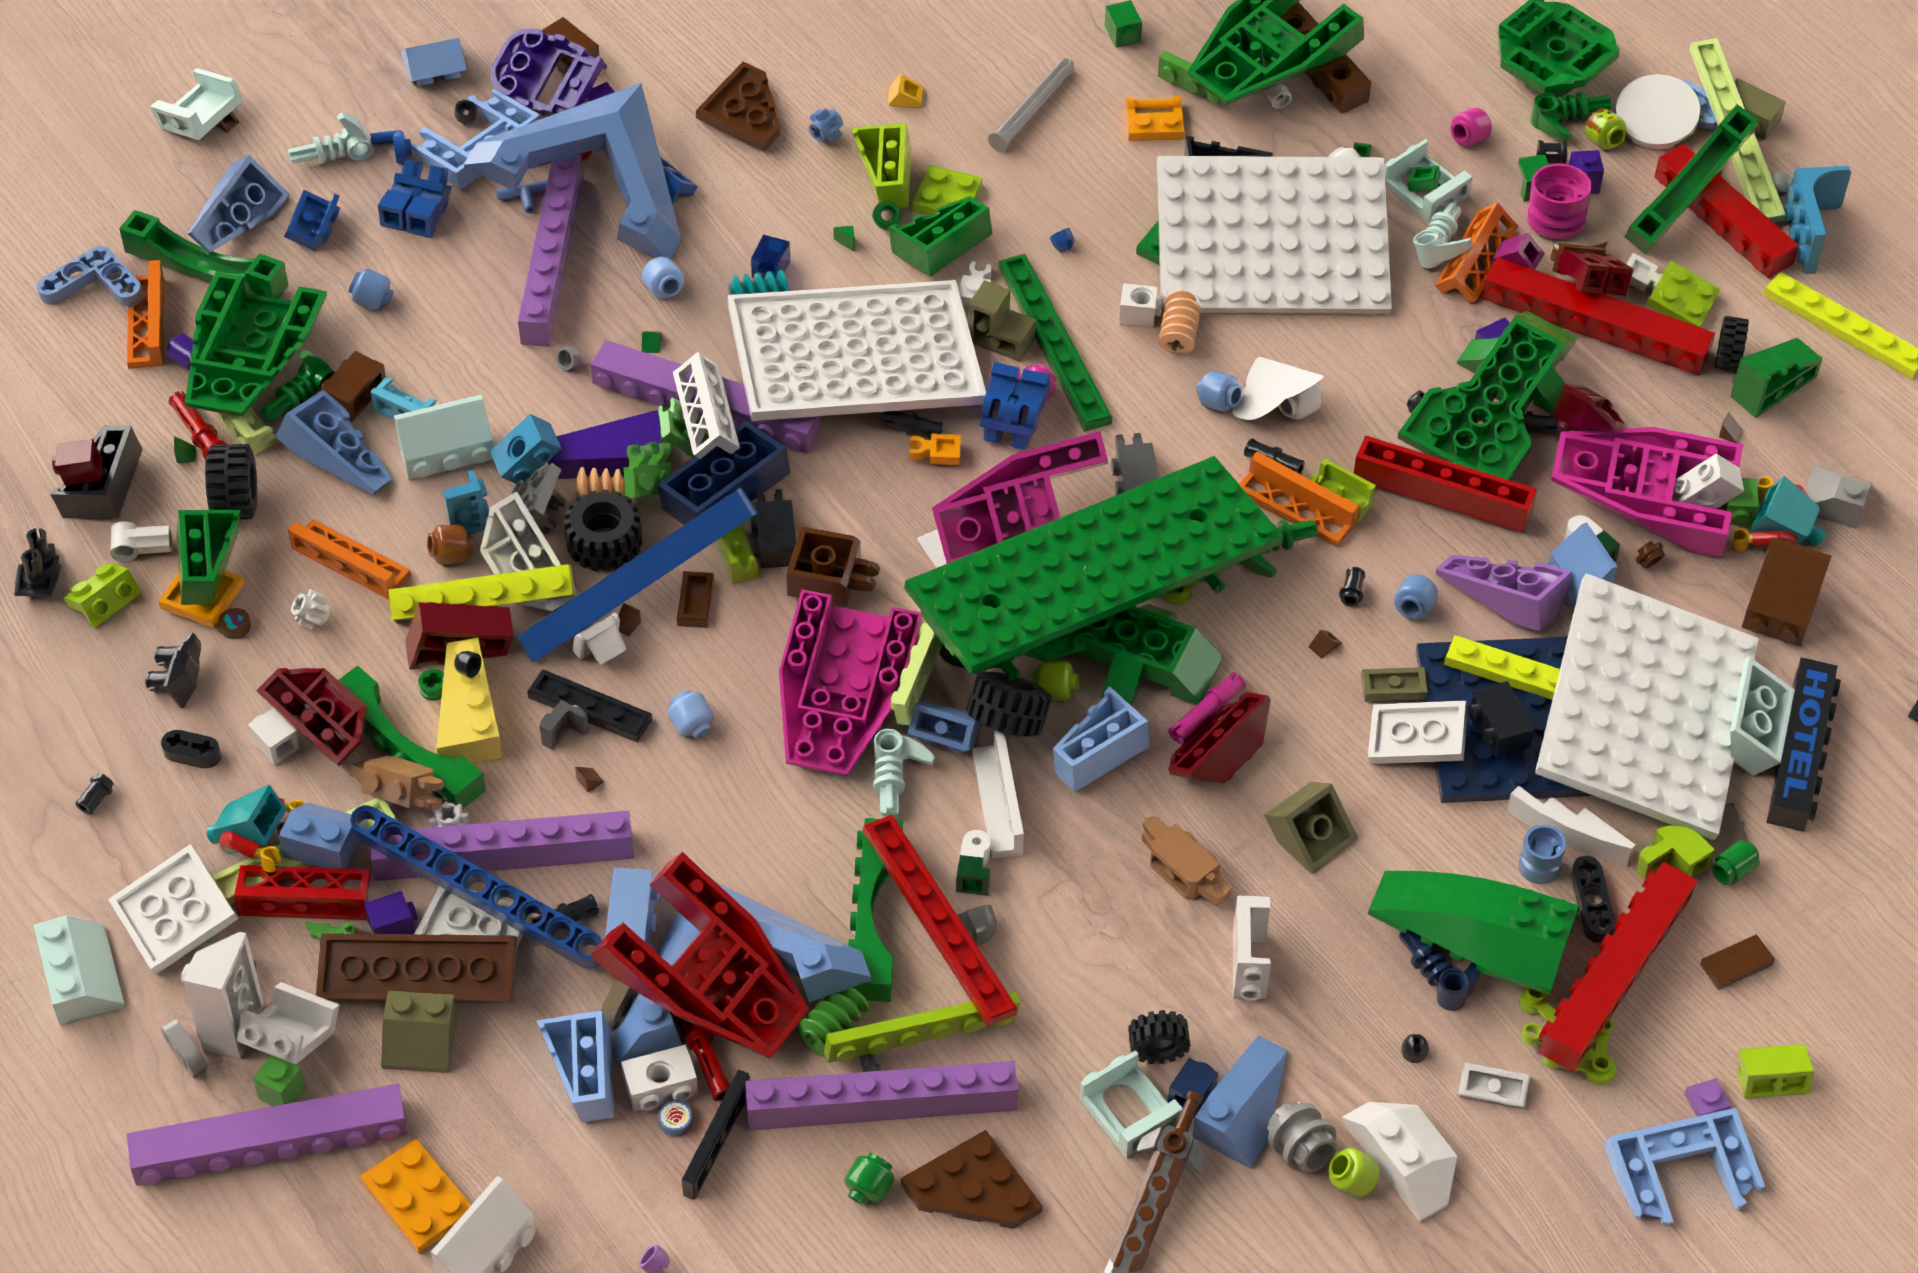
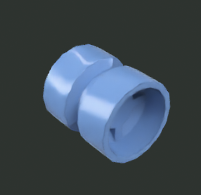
(1542, 854)

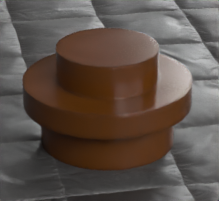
(1650, 554)

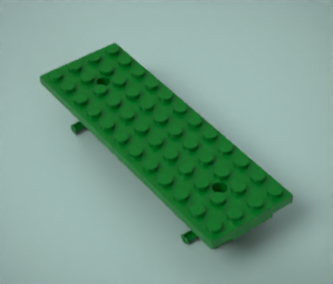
(1091, 565)

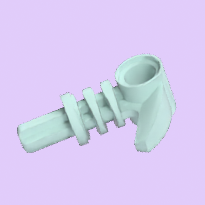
(352, 140)
(1433, 244)
(889, 766)

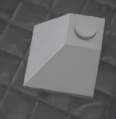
(1838, 495)

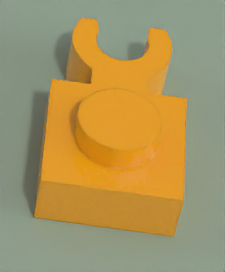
(942, 449)

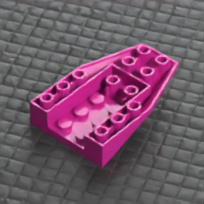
(840, 679)

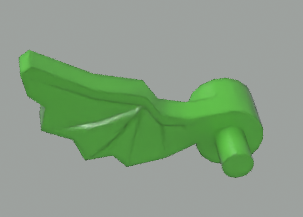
(316, 929)

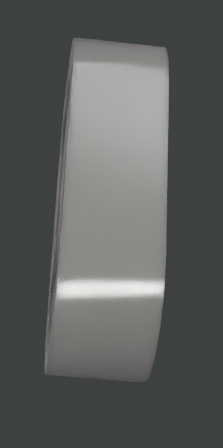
(183, 1047)

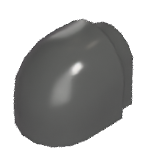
(979, 923)

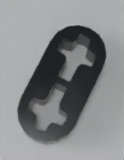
(191, 747)

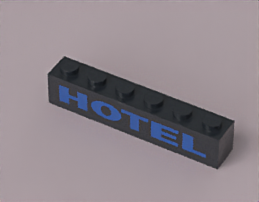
(1802, 752)

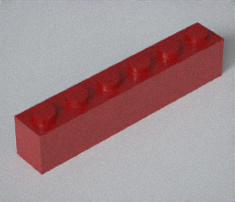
(1733, 217)
(1445, 484)

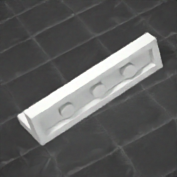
(711, 400)
(998, 798)

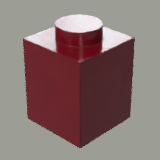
(77, 462)

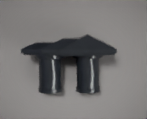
(39, 567)
(183, 669)

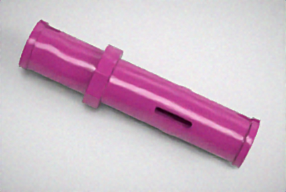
(1215, 700)

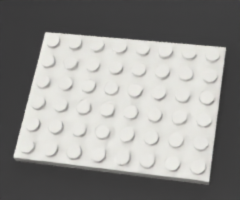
(1275, 233)
(855, 350)
(1646, 706)

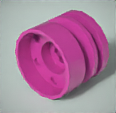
(1559, 201)

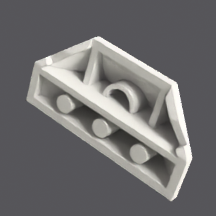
(517, 544)
(1408, 1153)

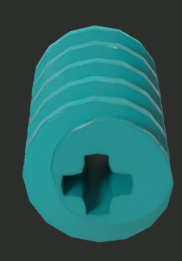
(759, 285)

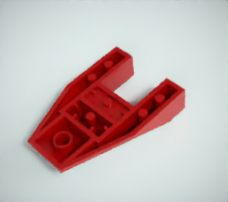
(724, 978)

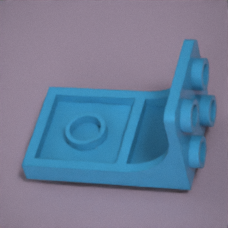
(1809, 192)

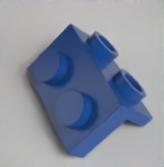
(311, 220)

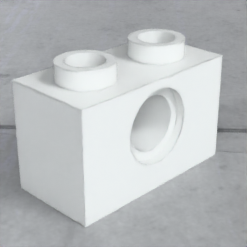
(1709, 483)
(670, 1064)

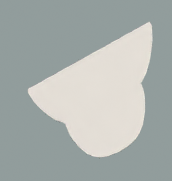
(1269, 386)

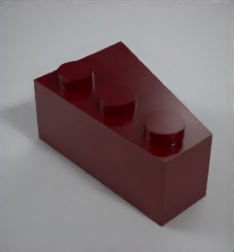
(445, 623)

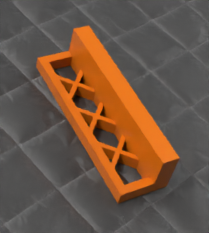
(1483, 227)
(152, 320)
(1303, 495)
(344, 561)

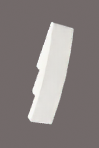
(1582, 831)

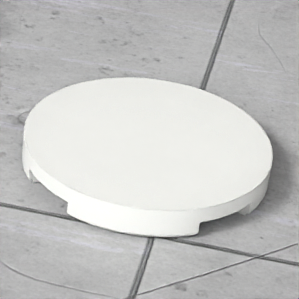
(1658, 111)

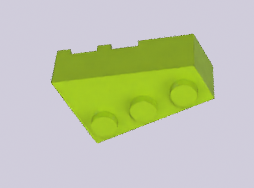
(886, 160)

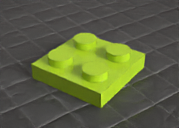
(943, 187)
(1683, 295)

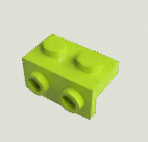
(103, 593)

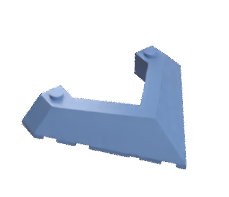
(613, 124)
(816, 958)

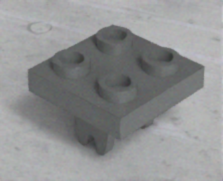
(538, 493)

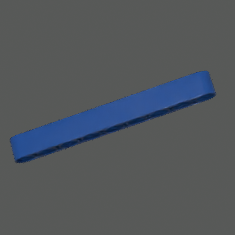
(636, 575)
(467, 875)

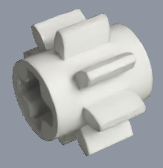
(310, 609)
(448, 815)

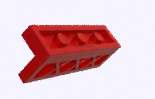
(301, 899)

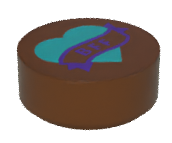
(234, 623)

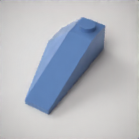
(237, 203)
(324, 437)
(1242, 1103)

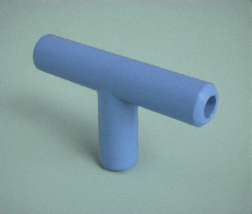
(525, 192)

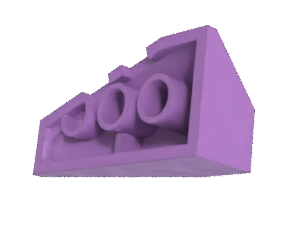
(1517, 593)

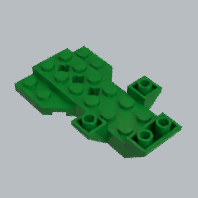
(1505, 369)
(1139, 646)

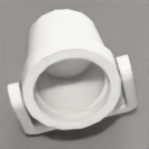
(601, 640)

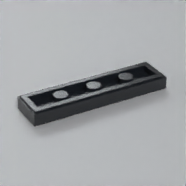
(601, 709)
(715, 1136)

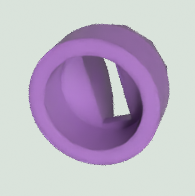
(654, 1260)

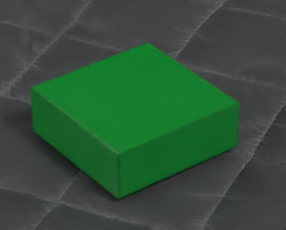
(1423, 178)

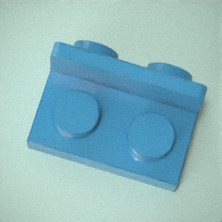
(466, 506)

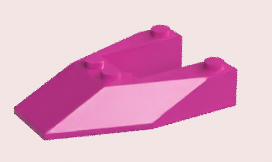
(1635, 476)
(1012, 496)

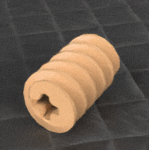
(1179, 323)
(592, 482)

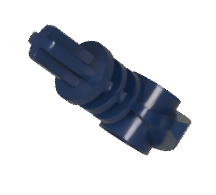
(1441, 972)

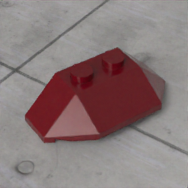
(1585, 410)
(318, 709)
(1223, 741)

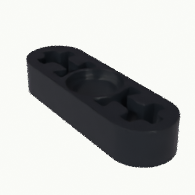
(1596, 886)

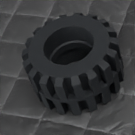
(231, 479)
(606, 548)
(1009, 705)

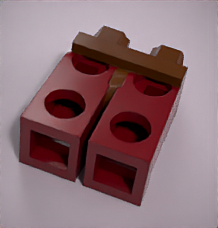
(1592, 269)

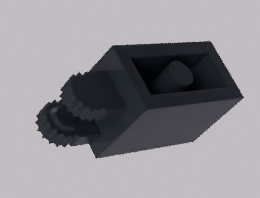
(774, 529)

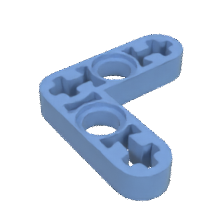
(98, 270)

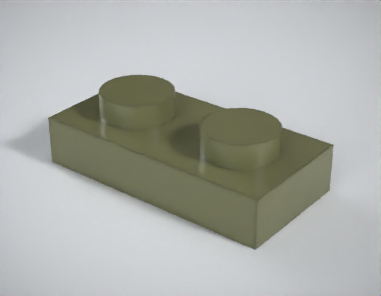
(1394, 684)

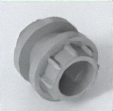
(1302, 1136)

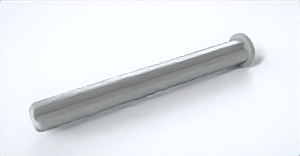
(1000, 139)

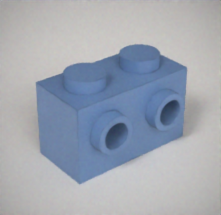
(944, 725)

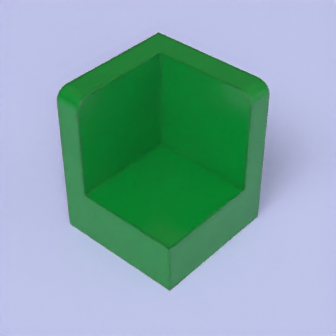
(1528, 168)

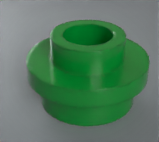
(887, 206)

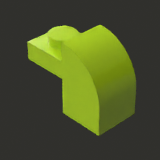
(1677, 847)

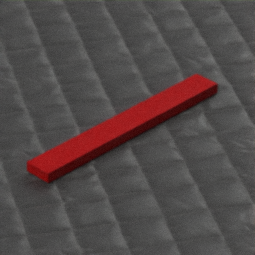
(940, 920)

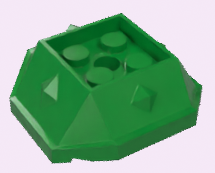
(1554, 47)

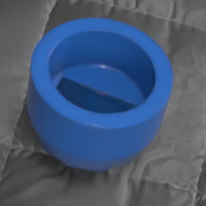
(1062, 240)

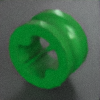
(426, 680)

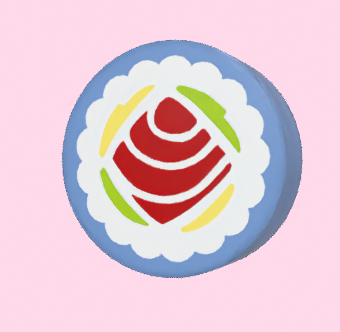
(675, 1118)

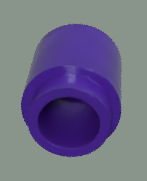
(180, 350)

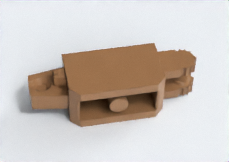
(398, 781)
(1184, 862)

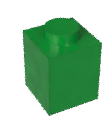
(1123, 23)

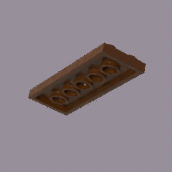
(457, 965)

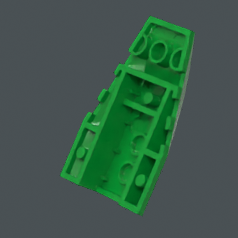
(244, 342)
(1489, 922)

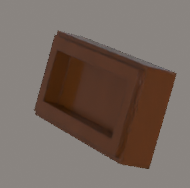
(695, 599)
(1737, 961)

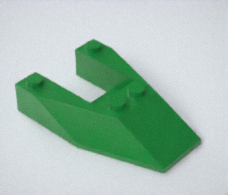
(1259, 50)

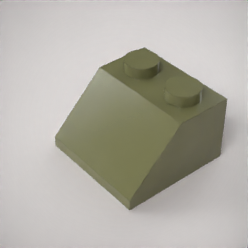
(1312, 825)
(418, 1031)

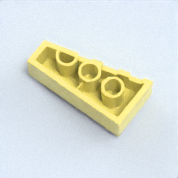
(467, 711)

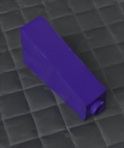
(605, 445)

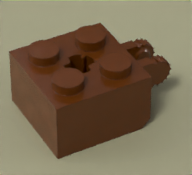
(829, 565)

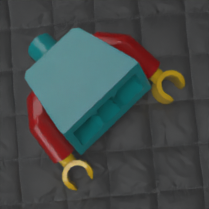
(1784, 514)
(250, 824)

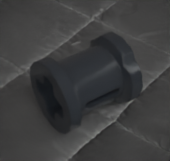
(1560, 148)

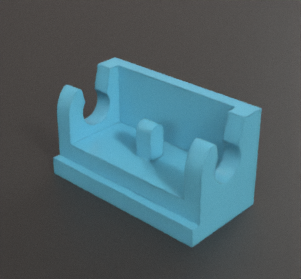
(394, 402)

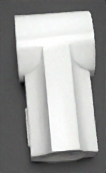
(130, 540)

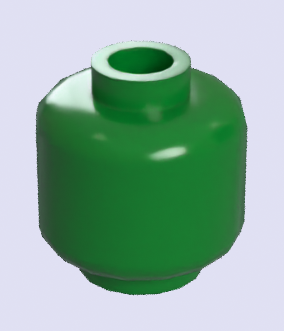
(869, 1179)

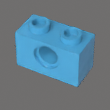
(525, 449)

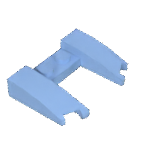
(499, 111)
(1717, 1133)

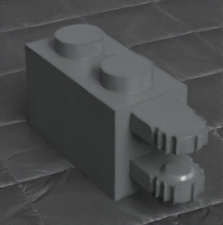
(1133, 463)

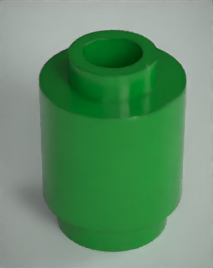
(1735, 862)

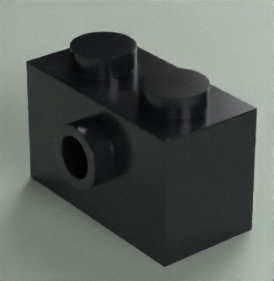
(1501, 719)

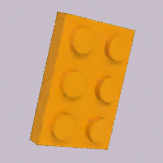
(416, 1195)

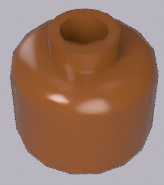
(450, 544)

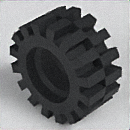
(1731, 342)
(1159, 1036)

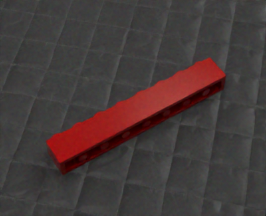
(1598, 316)
(1617, 966)

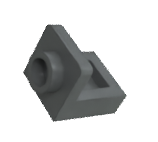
(560, 720)

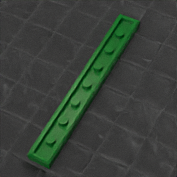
(1055, 343)

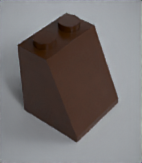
(1786, 591)

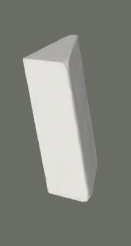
(1494, 1085)

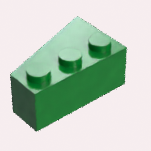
(943, 236)
(1774, 375)
(204, 550)

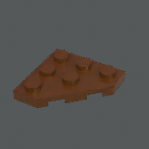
(743, 107)
(973, 1185)

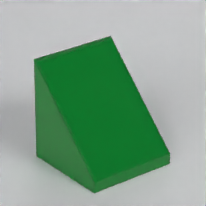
(1362, 149)
(845, 236)
(651, 341)
(184, 451)

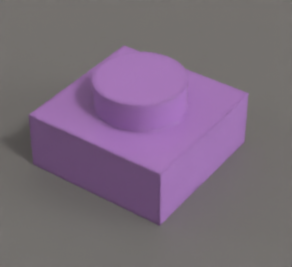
(1707, 1097)

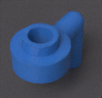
(401, 145)

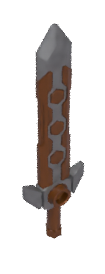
(1157, 1187)

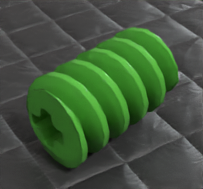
(831, 1016)

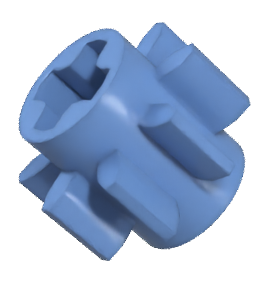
(826, 125)

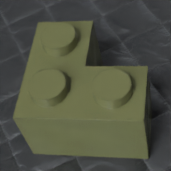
(998, 327)

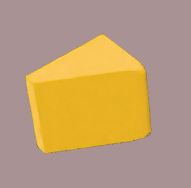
(905, 93)

